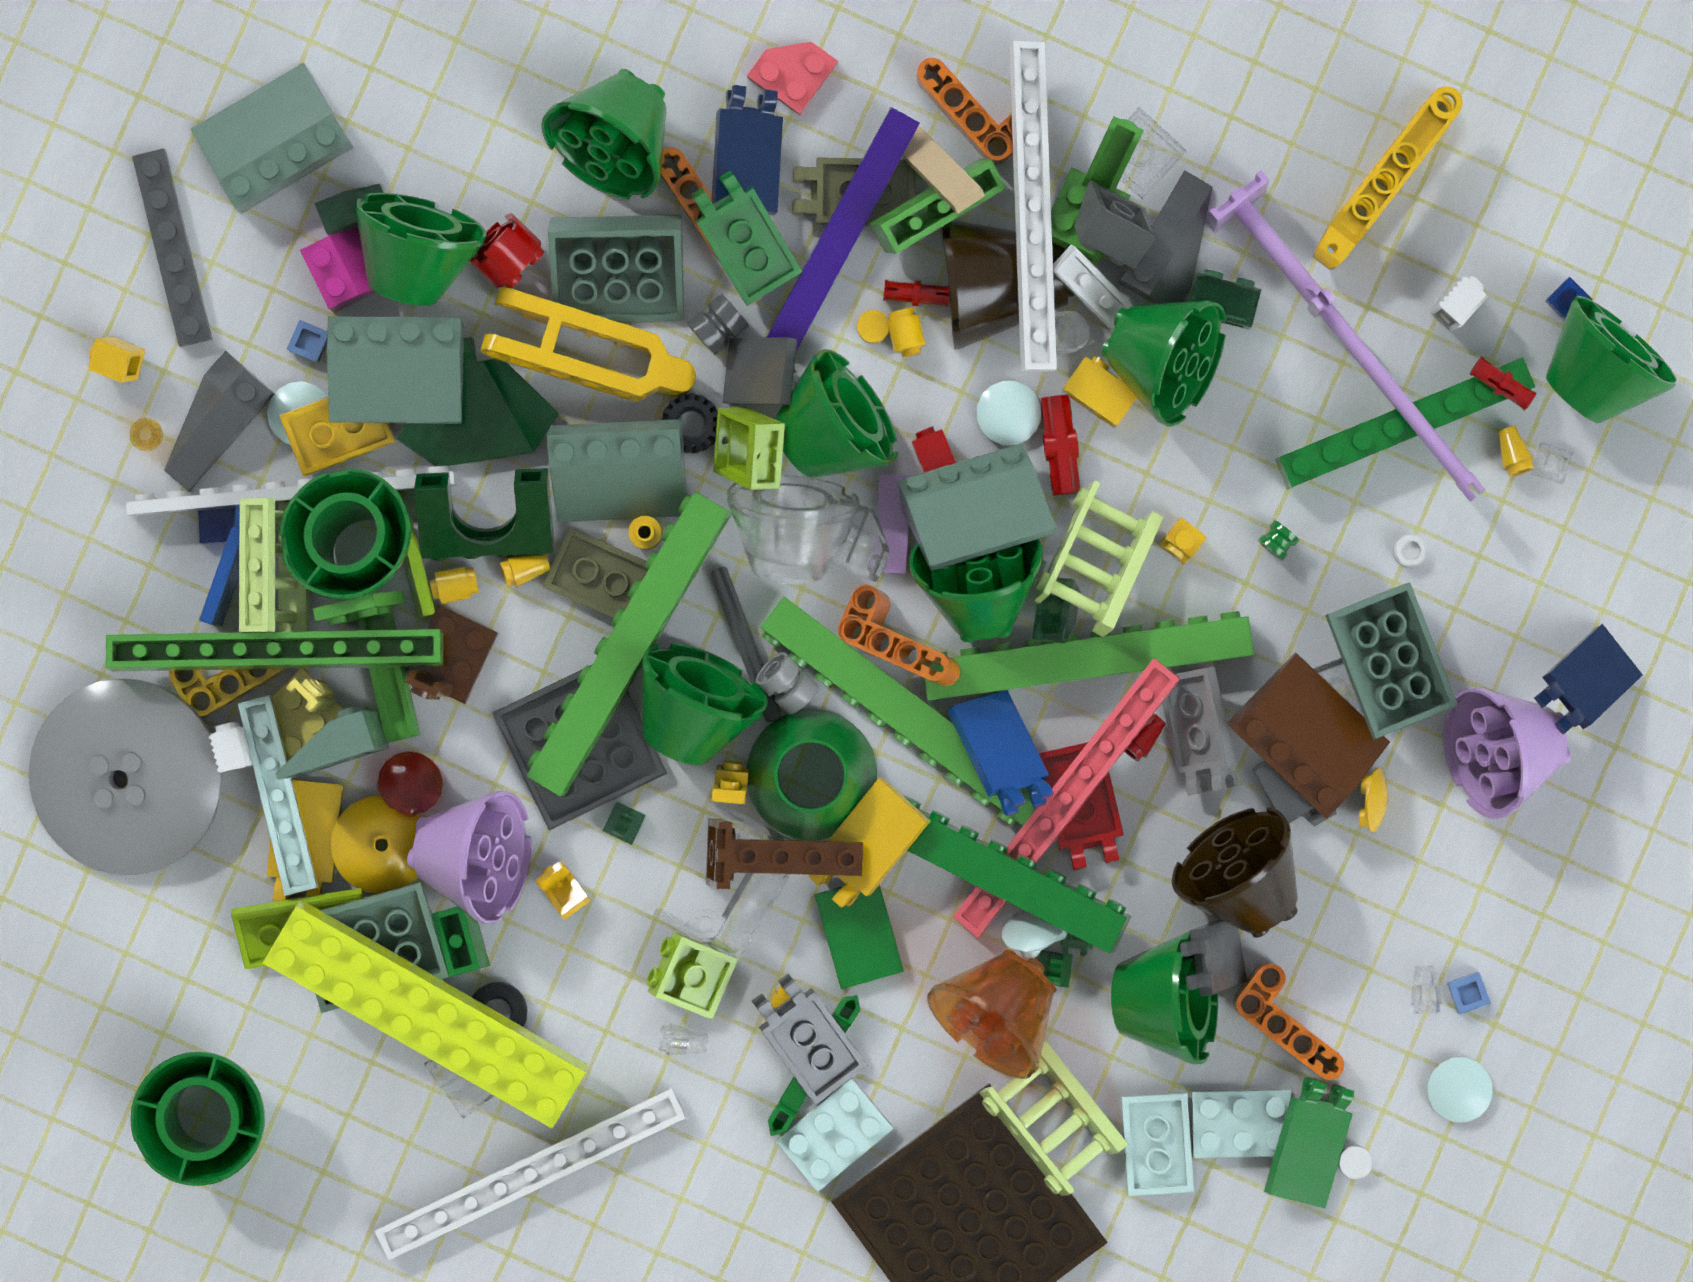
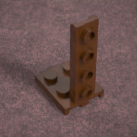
(464, 655)
(734, 855)

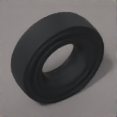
(509, 994)

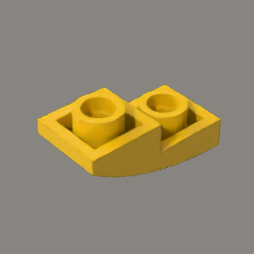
(730, 782)

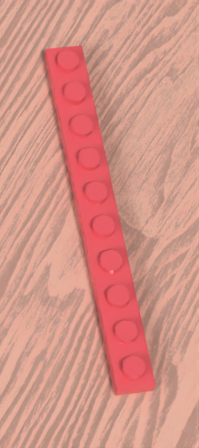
(1077, 784)

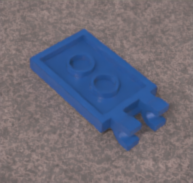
(224, 579)
(1001, 750)

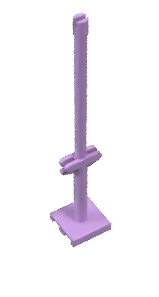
(1320, 304)

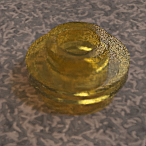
(156, 434)

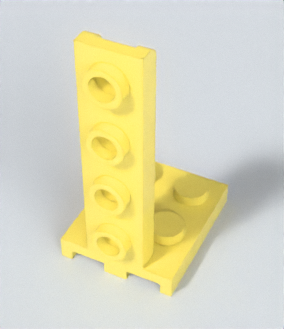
(303, 710)

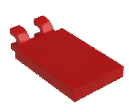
(1097, 819)

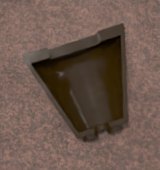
(985, 280)

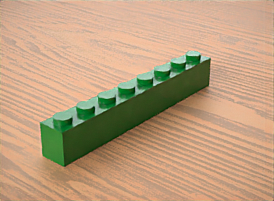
(1392, 428)
(1020, 882)

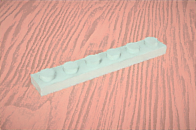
(277, 796)

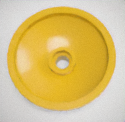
(355, 849)

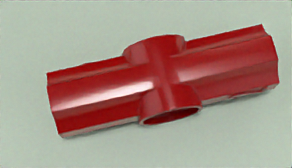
(1060, 445)

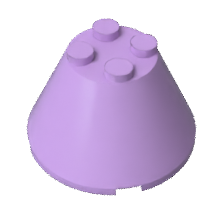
(1501, 749)
(475, 854)

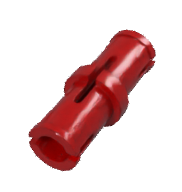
(916, 293)
(1503, 383)

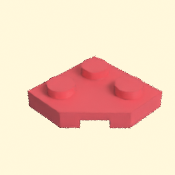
(794, 72)

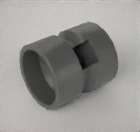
(718, 324)

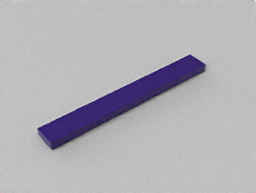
(844, 226)

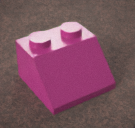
(338, 268)

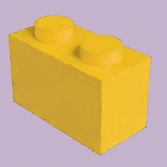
(1099, 391)

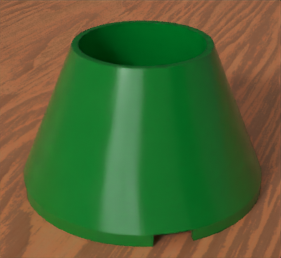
(412, 247)
(1603, 366)
(835, 421)
(320, 515)
(695, 702)
(775, 743)
(1157, 1008)
(163, 1139)

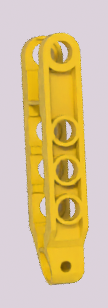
(1413, 144)
(664, 375)

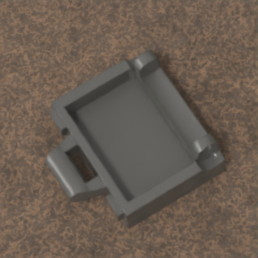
(1285, 797)

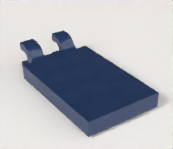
(749, 146)
(1589, 679)

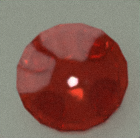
(410, 783)

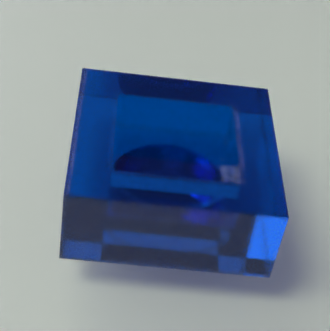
(1564, 295)
(215, 525)

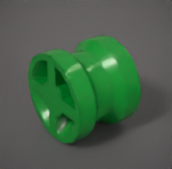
(1278, 540)

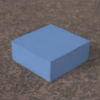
(308, 341)
(1468, 992)

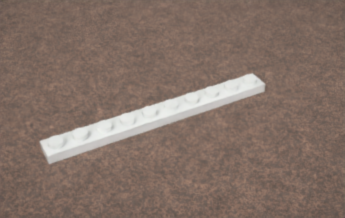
(1032, 206)
(212, 499)
(530, 1174)

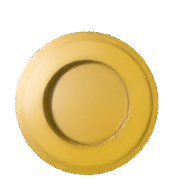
(872, 326)

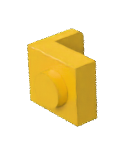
(562, 889)

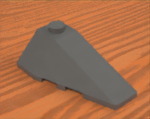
(1171, 261)
(219, 413)

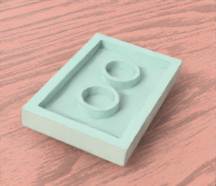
(1237, 1122)
(834, 1134)
(1158, 1144)

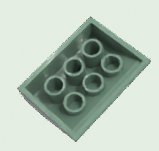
(271, 138)
(619, 266)
(395, 369)
(617, 470)
(976, 507)
(1391, 660)
(349, 737)
(398, 922)

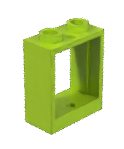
(751, 448)

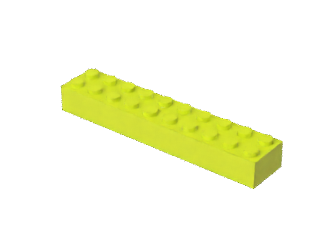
(425, 1013)

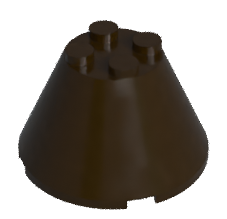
(1242, 871)

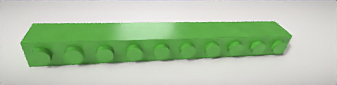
(274, 650)
(623, 651)
(1097, 655)
(882, 695)

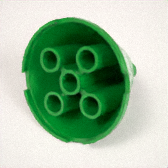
(611, 135)
(1167, 354)
(982, 593)

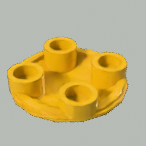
(1376, 800)

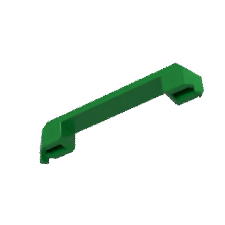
(794, 1095)

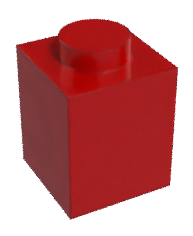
(932, 449)

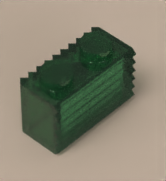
(1237, 298)

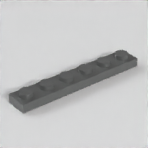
(172, 247)

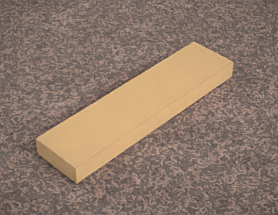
(941, 172)

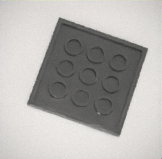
(614, 767)

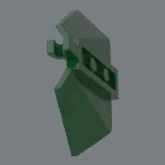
(498, 417)

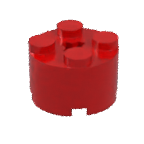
(507, 252)

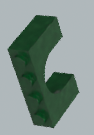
(448, 536)

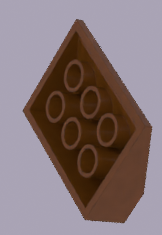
(1309, 735)

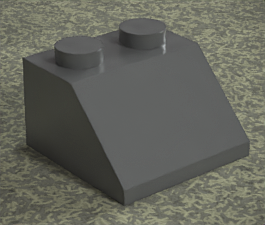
(1113, 226)

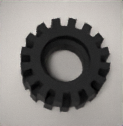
(706, 409)

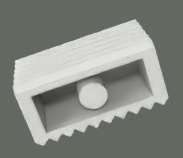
(1459, 302)
(230, 747)

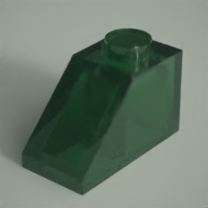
(339, 211)
(1055, 616)

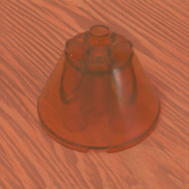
(998, 1011)

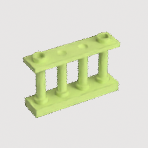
(1129, 557)
(258, 576)
(1085, 1113)

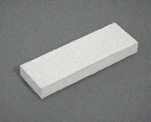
(1089, 286)

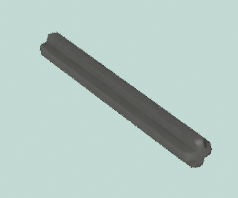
(742, 634)

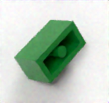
(460, 941)

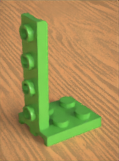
(1105, 170)
(389, 684)

